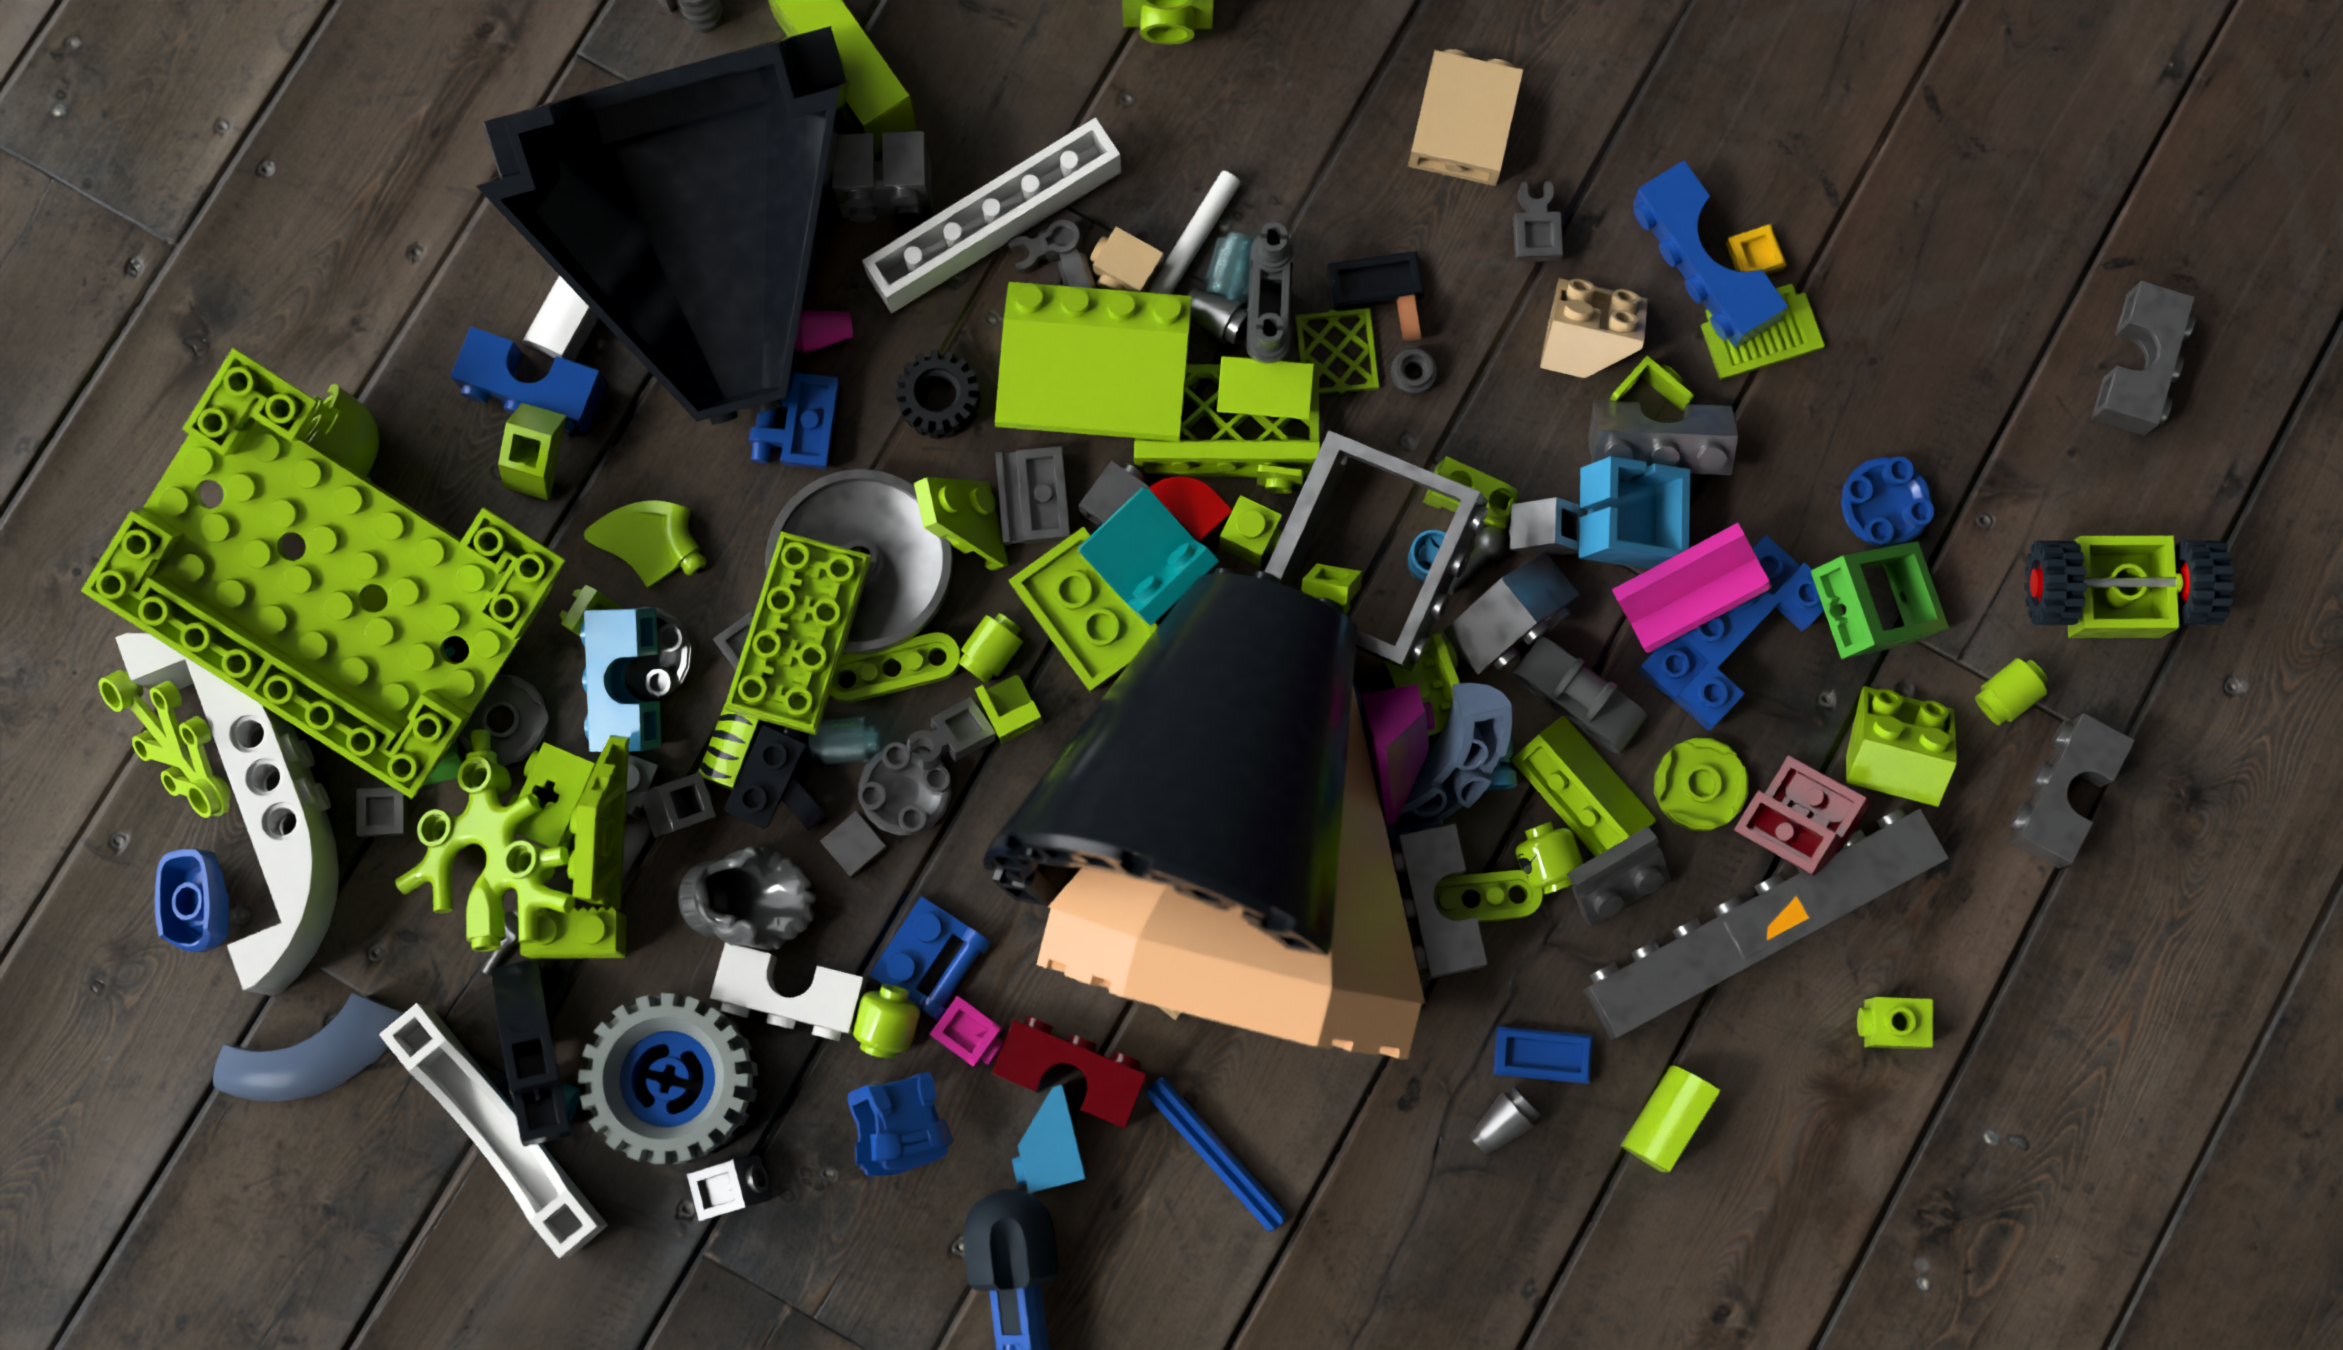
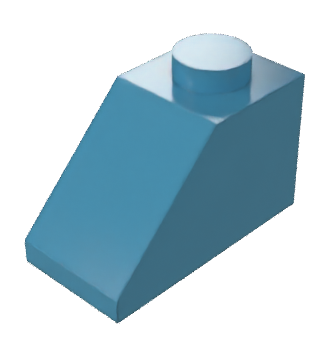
(1049, 1147)

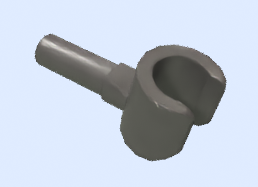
(511, 939)

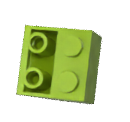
(1902, 746)

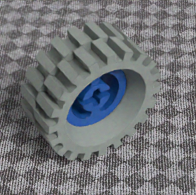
(656, 1131)

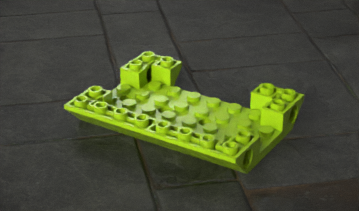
(300, 627)

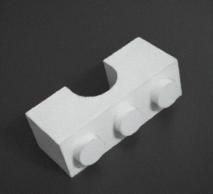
(747, 983)

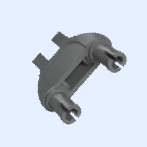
(1270, 294)

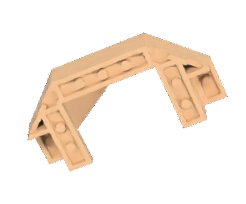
(1215, 966)

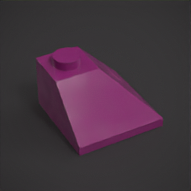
(1396, 743)

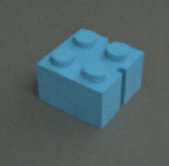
(1633, 519)

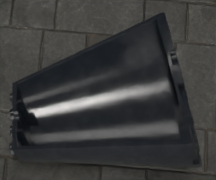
(1209, 764)

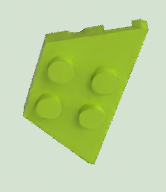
(600, 829)

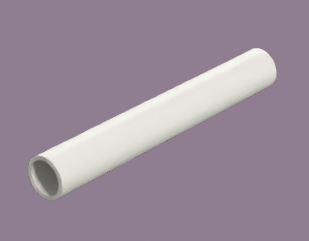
(1195, 234)

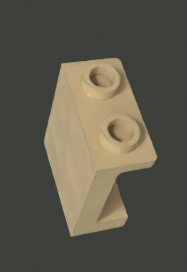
(1465, 116)

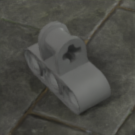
(1580, 695)

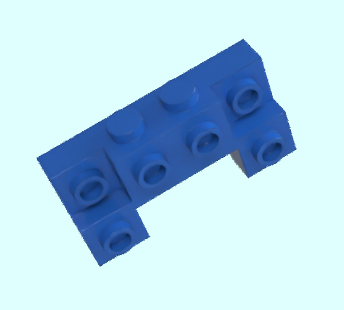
(1689, 664)

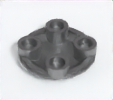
(661, 673)
(901, 794)

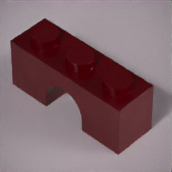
(1032, 1052)

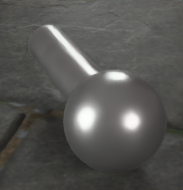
(1490, 546)

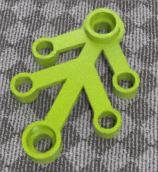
(166, 742)

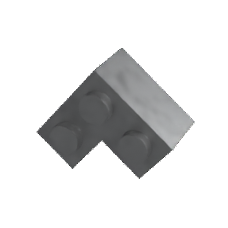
(1512, 611)

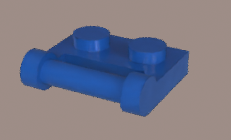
(917, 949)

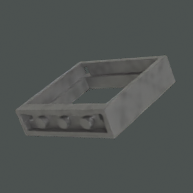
(1449, 561)

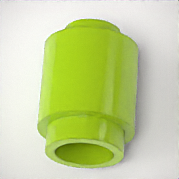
(990, 647)
(2012, 691)

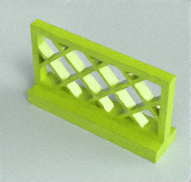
(1227, 457)

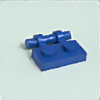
(808, 424)

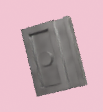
(1032, 496)
(1619, 876)

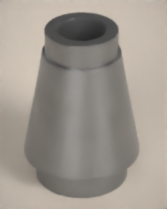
(1219, 316)
(1504, 1121)

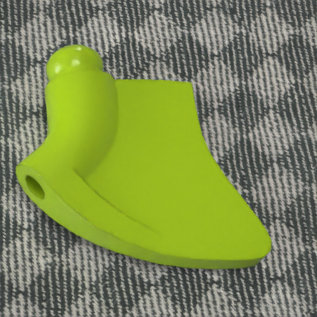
(649, 538)

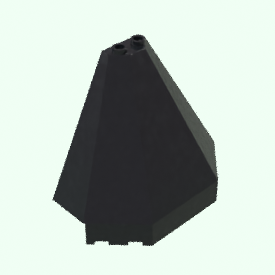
(687, 210)

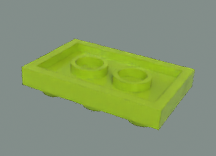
(1081, 613)

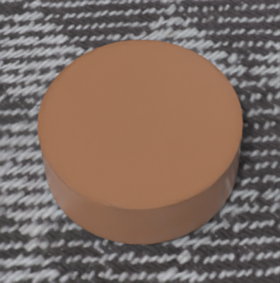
(1408, 318)

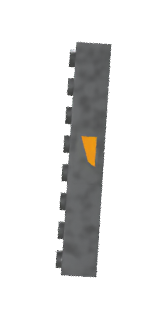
(1763, 924)

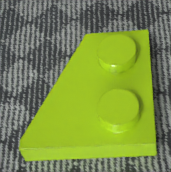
(963, 515)

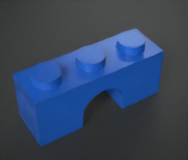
(489, 371)

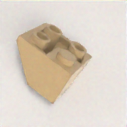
(1592, 328)

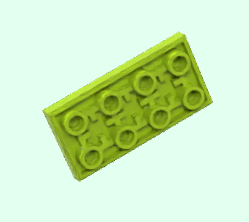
(798, 633)

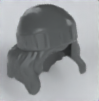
(748, 898)

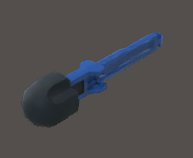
(1010, 1254)

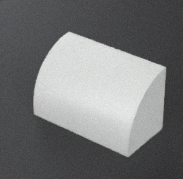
(561, 324)

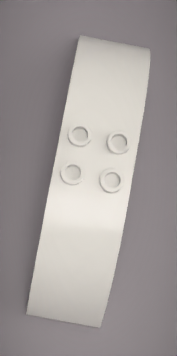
(274, 794)

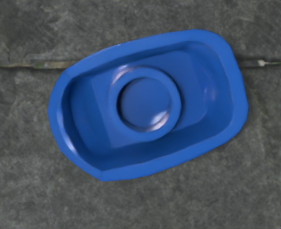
(191, 900)

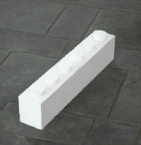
(993, 215)

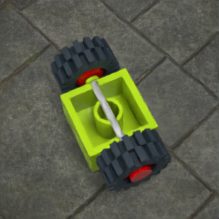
(2128, 585)

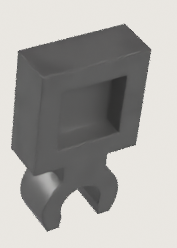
(1537, 231)
(956, 731)

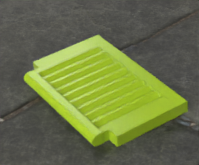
(1787, 339)

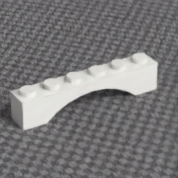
(471, 1098)

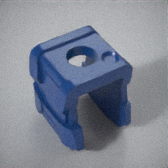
(898, 1126)

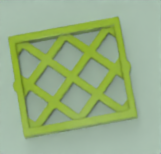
(1333, 317)

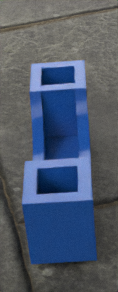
(1739, 301)

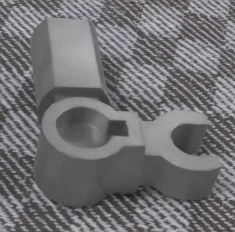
(1060, 242)

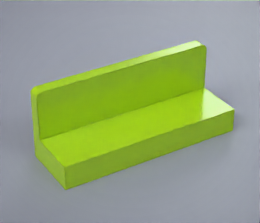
(1582, 787)

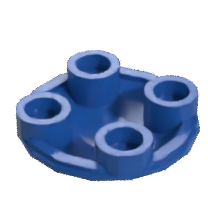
(1886, 502)

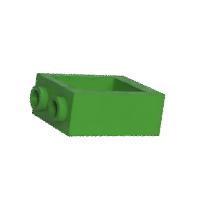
(1860, 628)

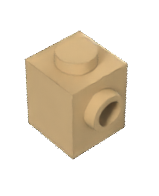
(1125, 262)

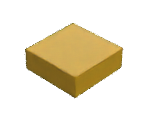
(1756, 251)

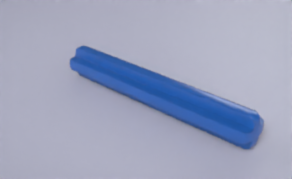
(1216, 1154)

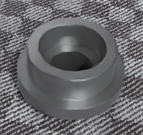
(1415, 358)

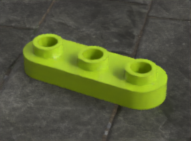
(914, 662)
(1492, 894)

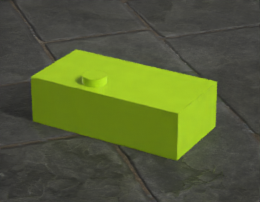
(874, 95)

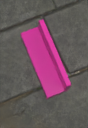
(1692, 588)

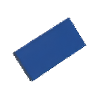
(1542, 1055)

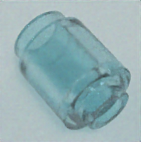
(1230, 267)
(844, 740)

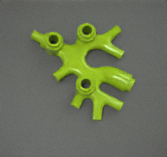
(508, 861)

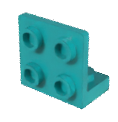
(1146, 555)

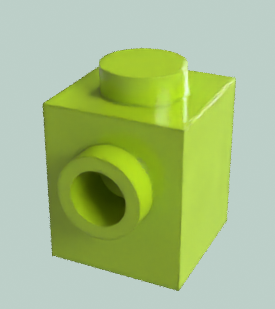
(1251, 531)
(1896, 1023)

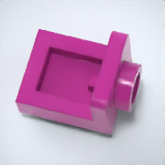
(968, 1033)

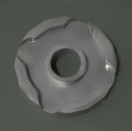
(529, 725)

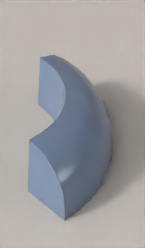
(1458, 761)
(313, 1065)

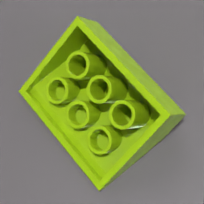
(1093, 361)

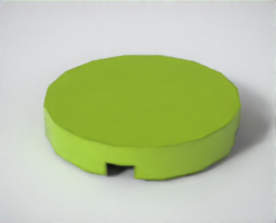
(1701, 784)

